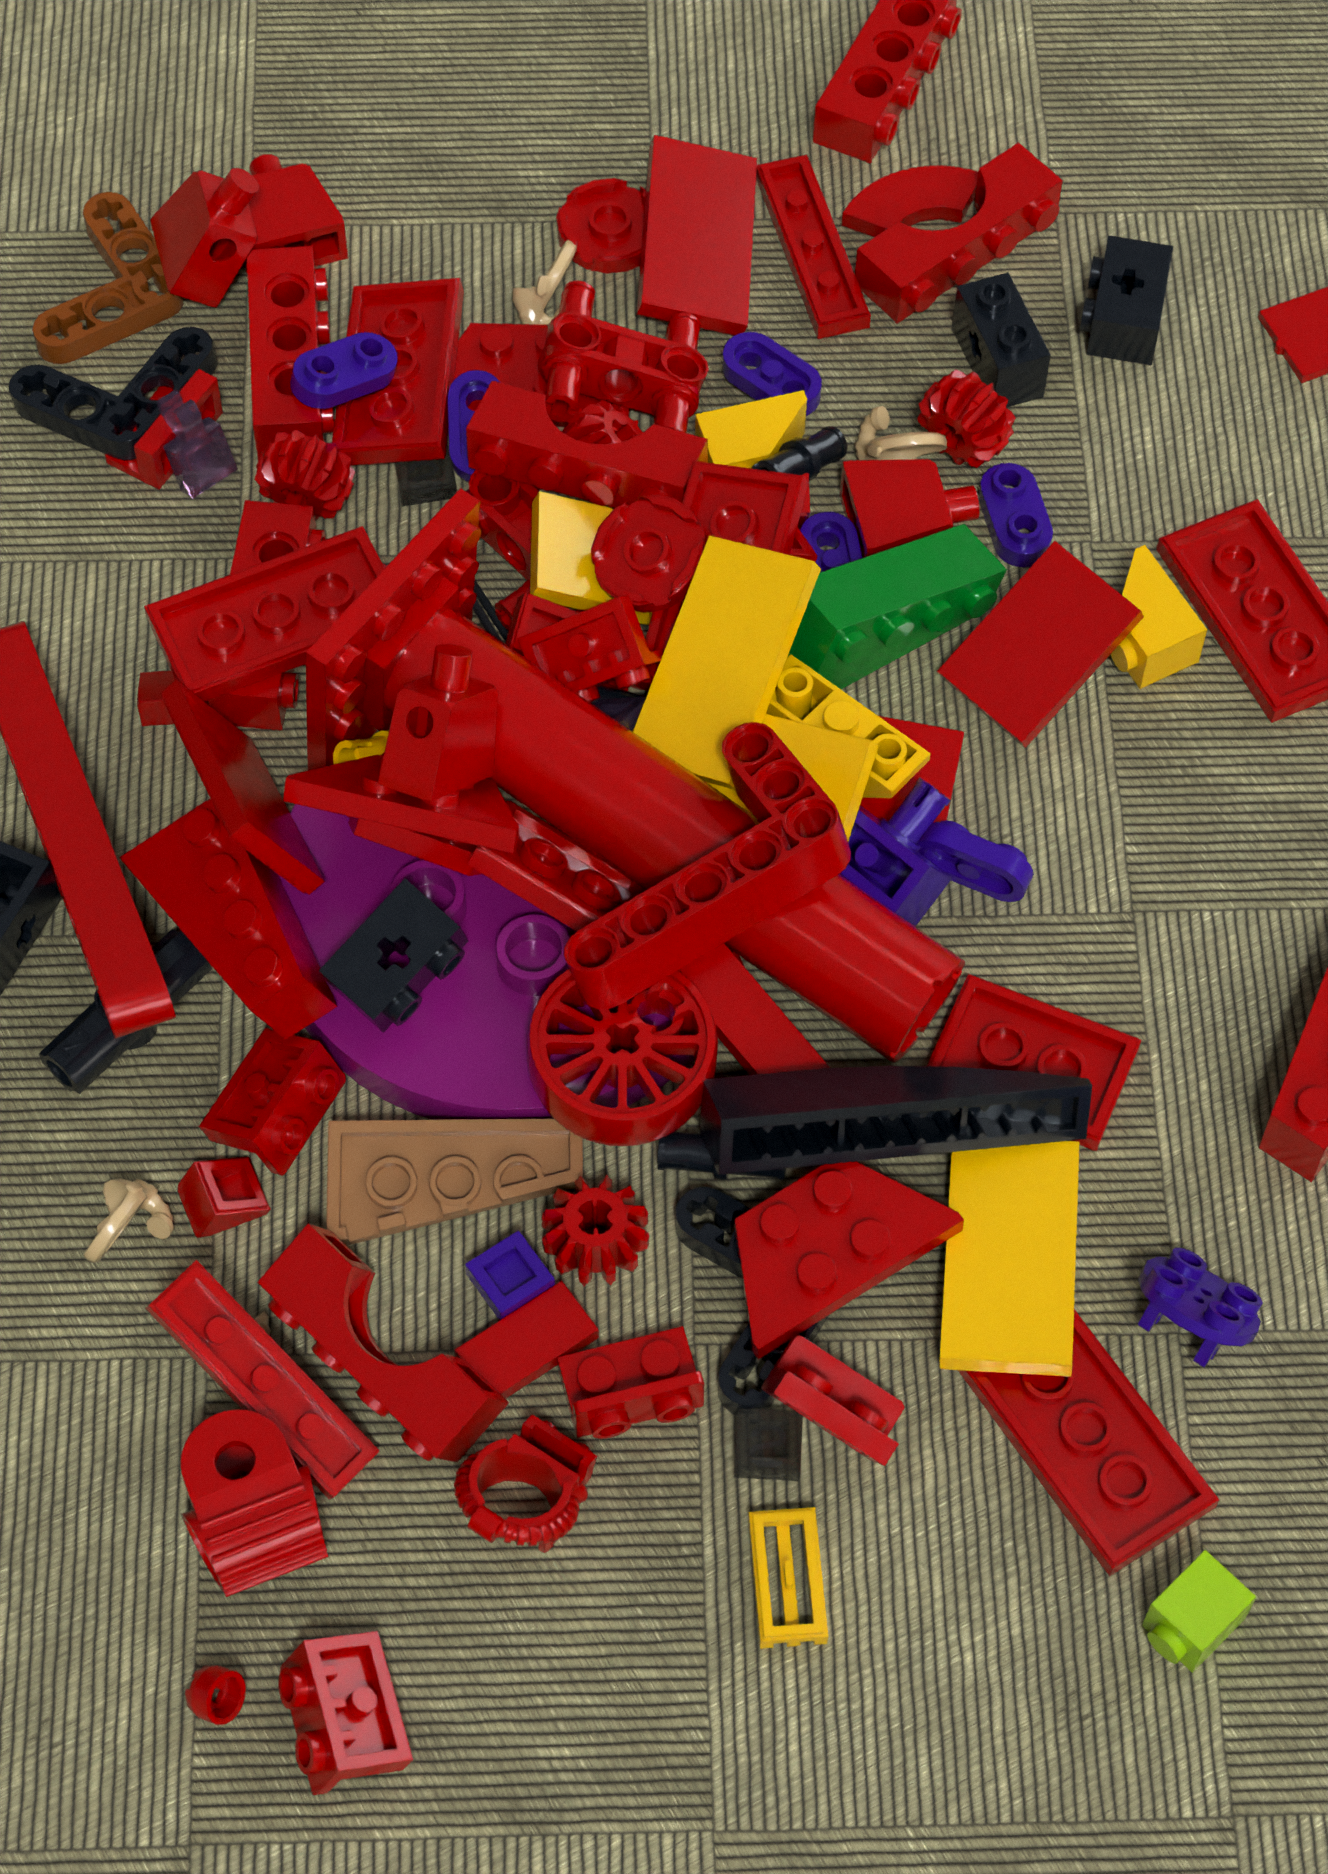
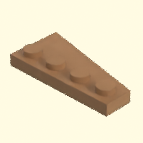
(430, 1171)

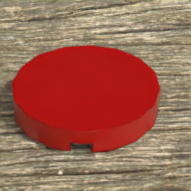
(604, 224)
(648, 552)

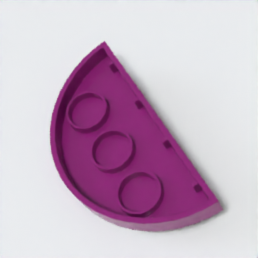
(469, 1035)

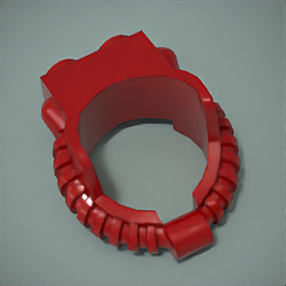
(538, 1458)

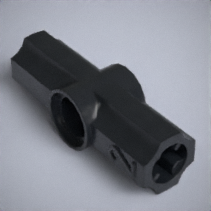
(88, 1042)

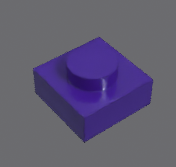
(509, 1275)

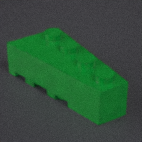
(895, 603)

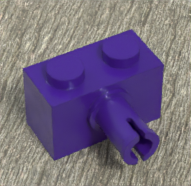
(888, 858)

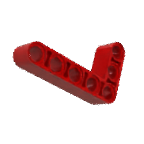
(727, 890)

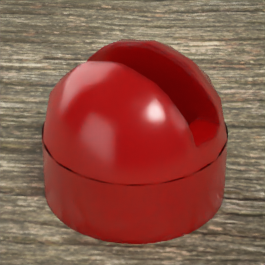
(228, 1701)

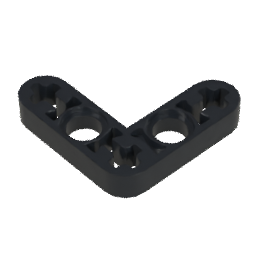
(112, 412)
(709, 1244)

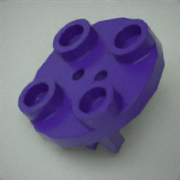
(1198, 1302)

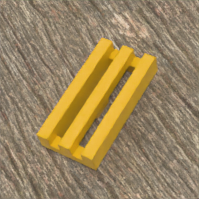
(792, 1632)

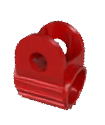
(251, 1524)

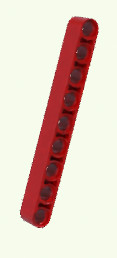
(77, 843)

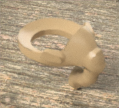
(533, 300)
(894, 446)
(123, 1202)

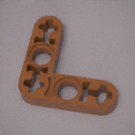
(127, 292)

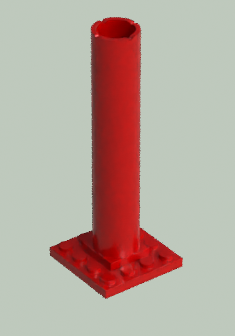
(610, 785)

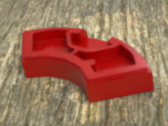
(912, 197)

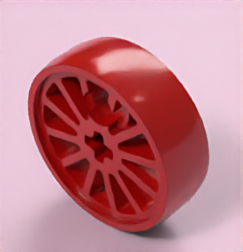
(622, 1126)

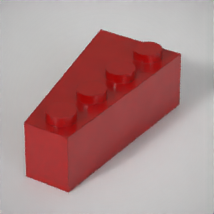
(234, 917)
(1299, 1118)

